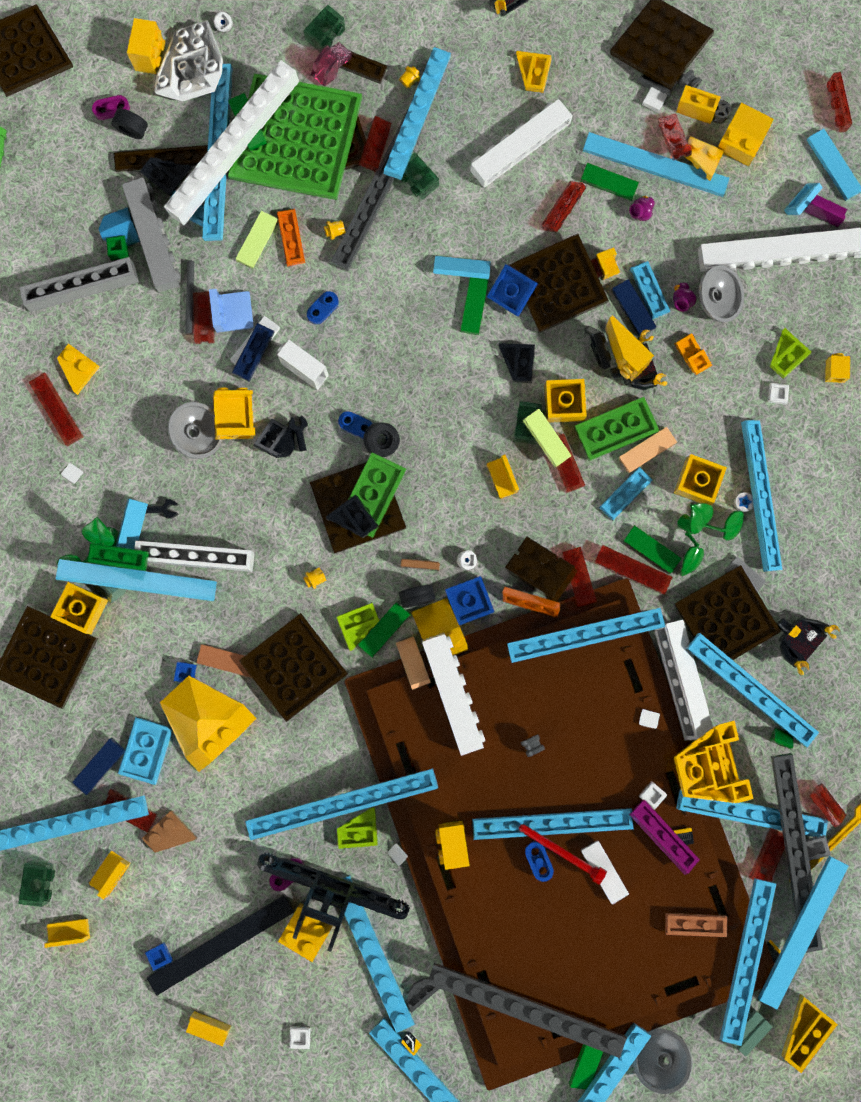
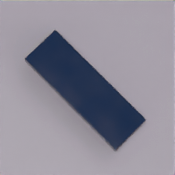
(633, 307)
(253, 352)
(99, 766)

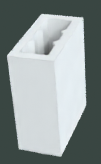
(302, 364)

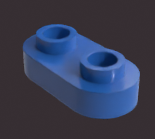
(322, 307)
(355, 425)
(538, 861)

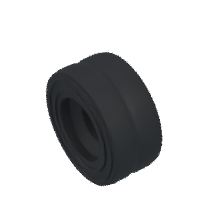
(129, 123)
(391, 435)
(417, 596)

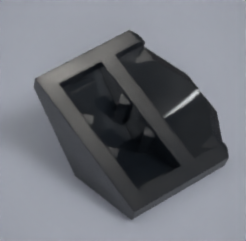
(276, 440)

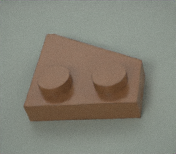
(168, 833)

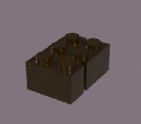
(541, 569)

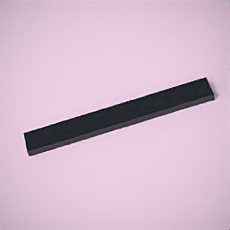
(220, 945)

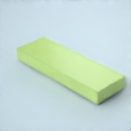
(257, 239)
(547, 438)

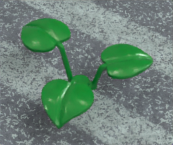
(700, 515)
(96, 533)

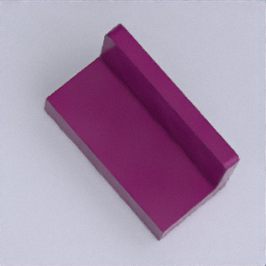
(826, 211)

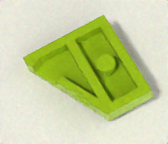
(788, 354)
(357, 624)
(359, 831)

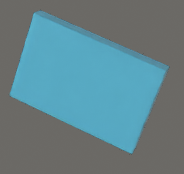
(145, 751)

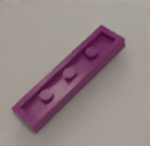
(664, 837)

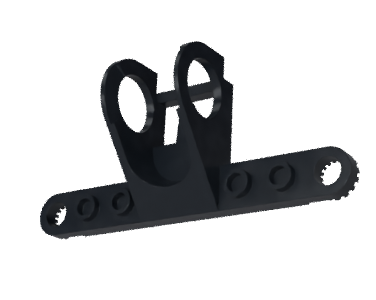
(330, 891)

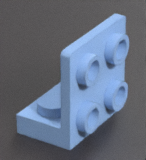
(231, 311)

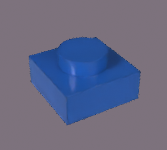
(183, 670)
(158, 956)

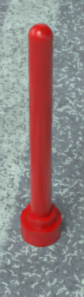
(597, 874)

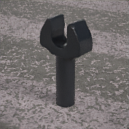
(299, 431)
(164, 509)

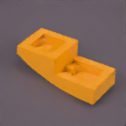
(692, 354)

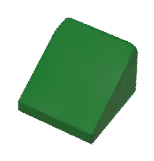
(117, 248)
(782, 738)

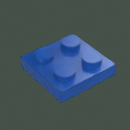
(512, 290)
(469, 600)

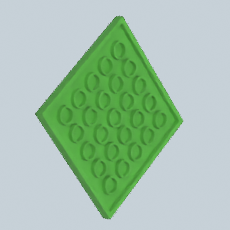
(305, 141)

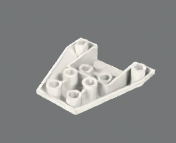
(190, 64)

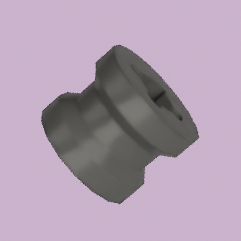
(690, 80)
(724, 108)
(532, 745)

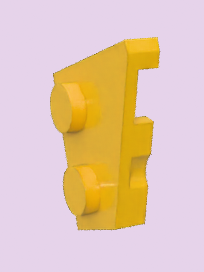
(534, 70)
(704, 156)
(76, 367)

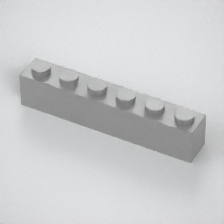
(151, 236)
(79, 284)

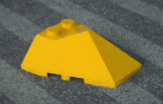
(204, 720)
(709, 769)

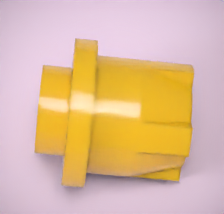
(410, 76)
(334, 229)
(314, 578)

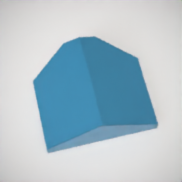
(119, 224)

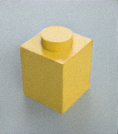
(837, 368)

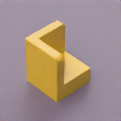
(607, 263)

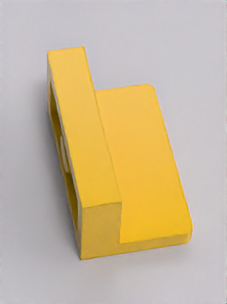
(698, 104)
(502, 477)
(109, 874)
(67, 932)
(208, 1028)

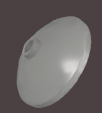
(721, 293)
(199, 420)
(651, 1067)

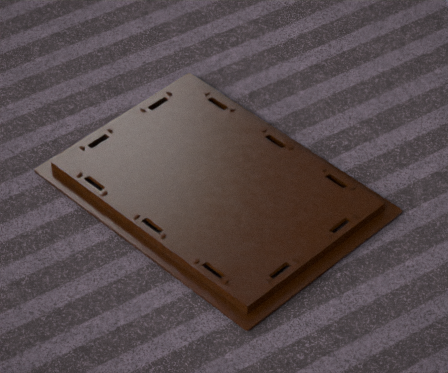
(562, 935)

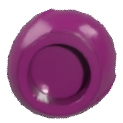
(642, 208)
(683, 297)

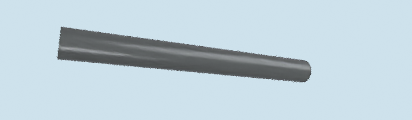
(189, 297)

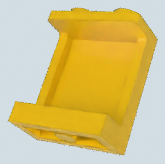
(233, 414)

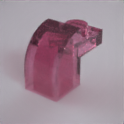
(328, 62)

